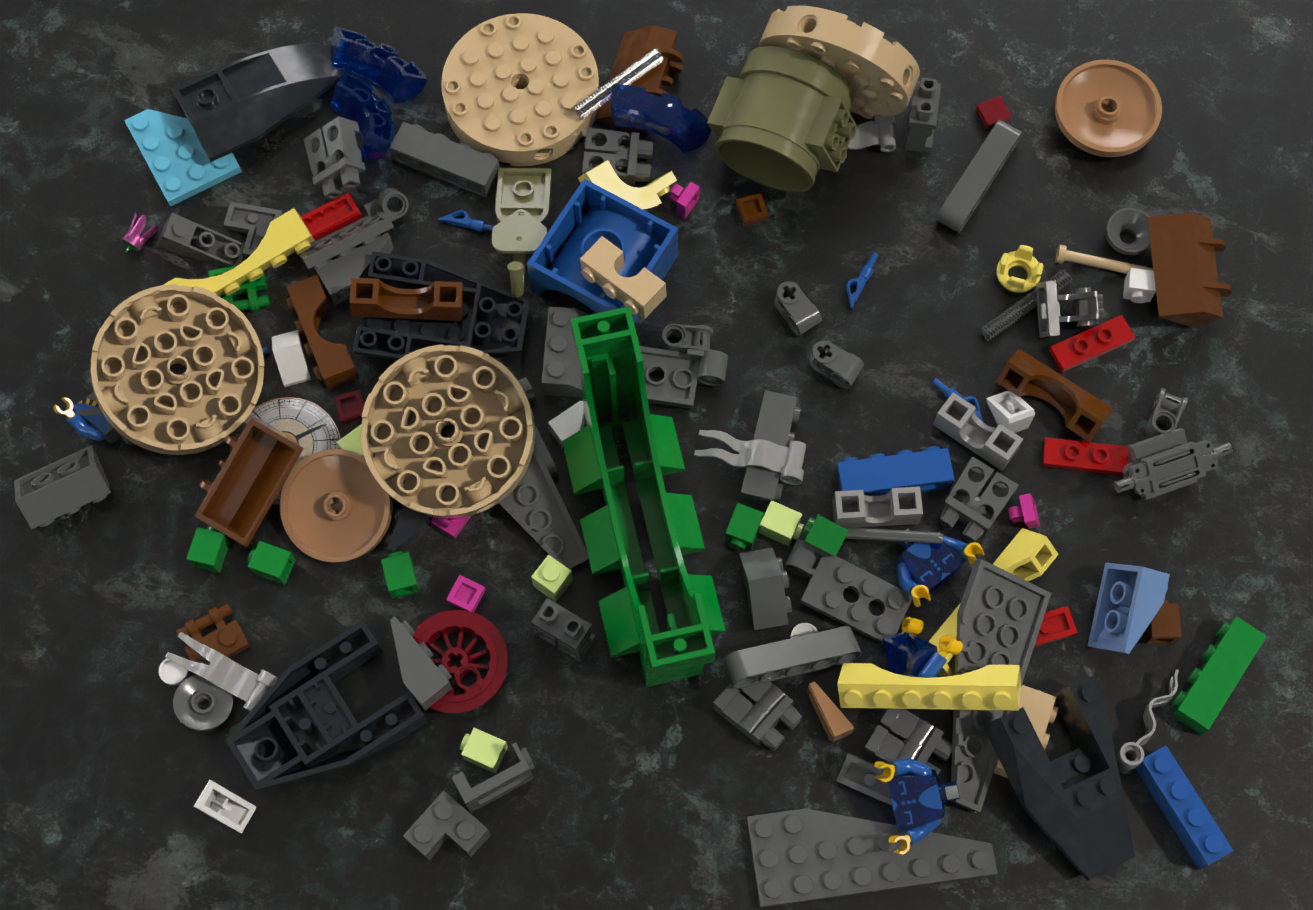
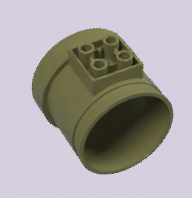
(783, 119)

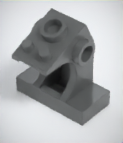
(1086, 308)

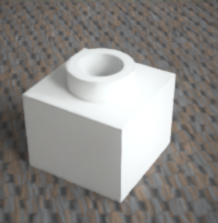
(1139, 285)

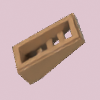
(831, 718)

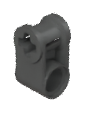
(799, 311)
(688, 336)
(837, 364)
(1166, 412)

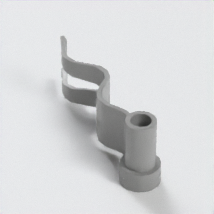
(875, 133)
(759, 453)
(226, 673)
(1132, 753)

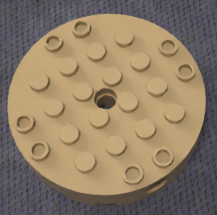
(877, 70)
(516, 86)
(167, 409)
(455, 473)

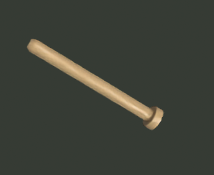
(1065, 255)

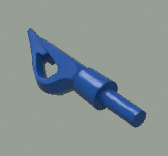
(466, 222)
(860, 282)
(948, 392)

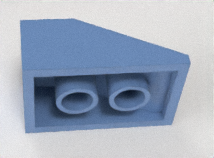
(1126, 605)

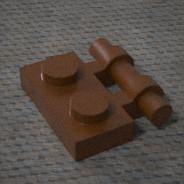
(227, 639)

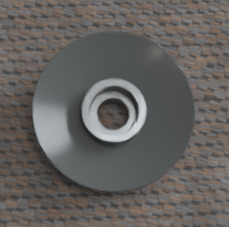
(191, 693)

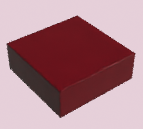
(992, 111)
(349, 406)

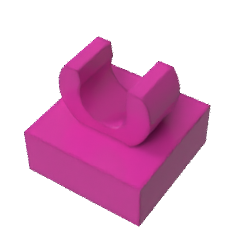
(684, 198)
(1026, 512)
(450, 526)
(465, 594)

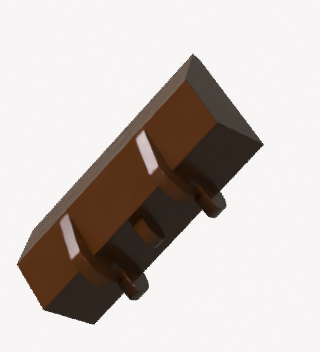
(633, 47)
(1186, 268)
(248, 480)

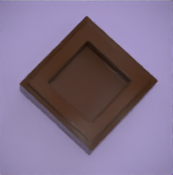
(752, 209)

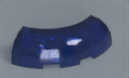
(377, 63)
(358, 103)
(659, 115)

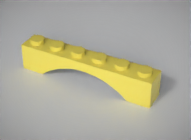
(283, 237)
(1024, 557)
(983, 689)

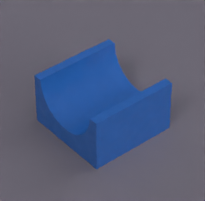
(587, 217)

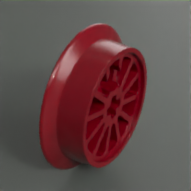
(474, 624)

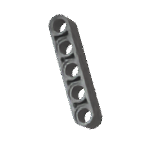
(978, 176)
(792, 657)

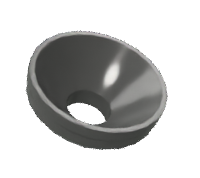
(1130, 221)

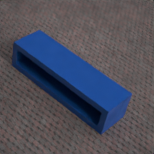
(880, 473)
(1183, 808)

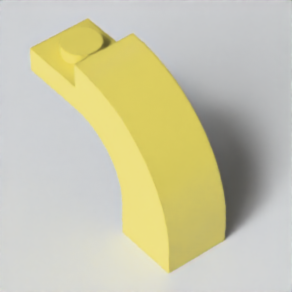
(644, 197)

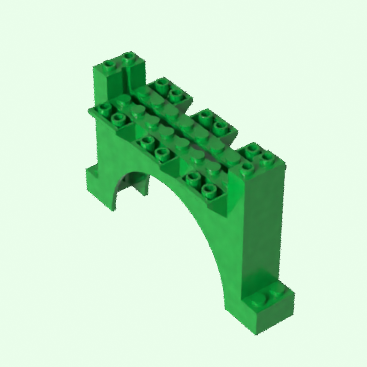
(619, 407)

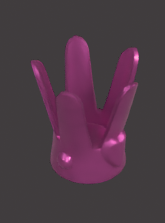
(133, 238)

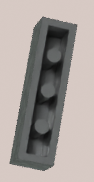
(445, 159)
(774, 425)

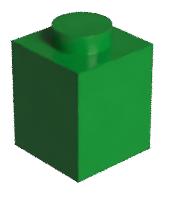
(743, 527)
(825, 534)
(208, 549)
(271, 562)
(400, 574)

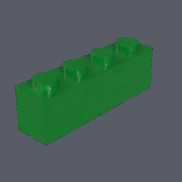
(1218, 675)

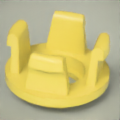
(1024, 259)

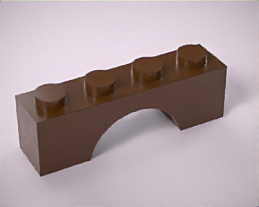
(380, 300)
(332, 359)
(1080, 409)

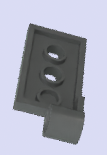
(360, 231)
(681, 374)
(826, 587)

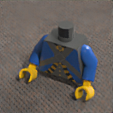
(89, 420)

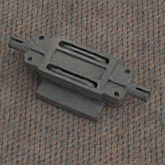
(1168, 463)

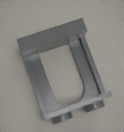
(498, 784)

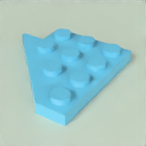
(177, 156)

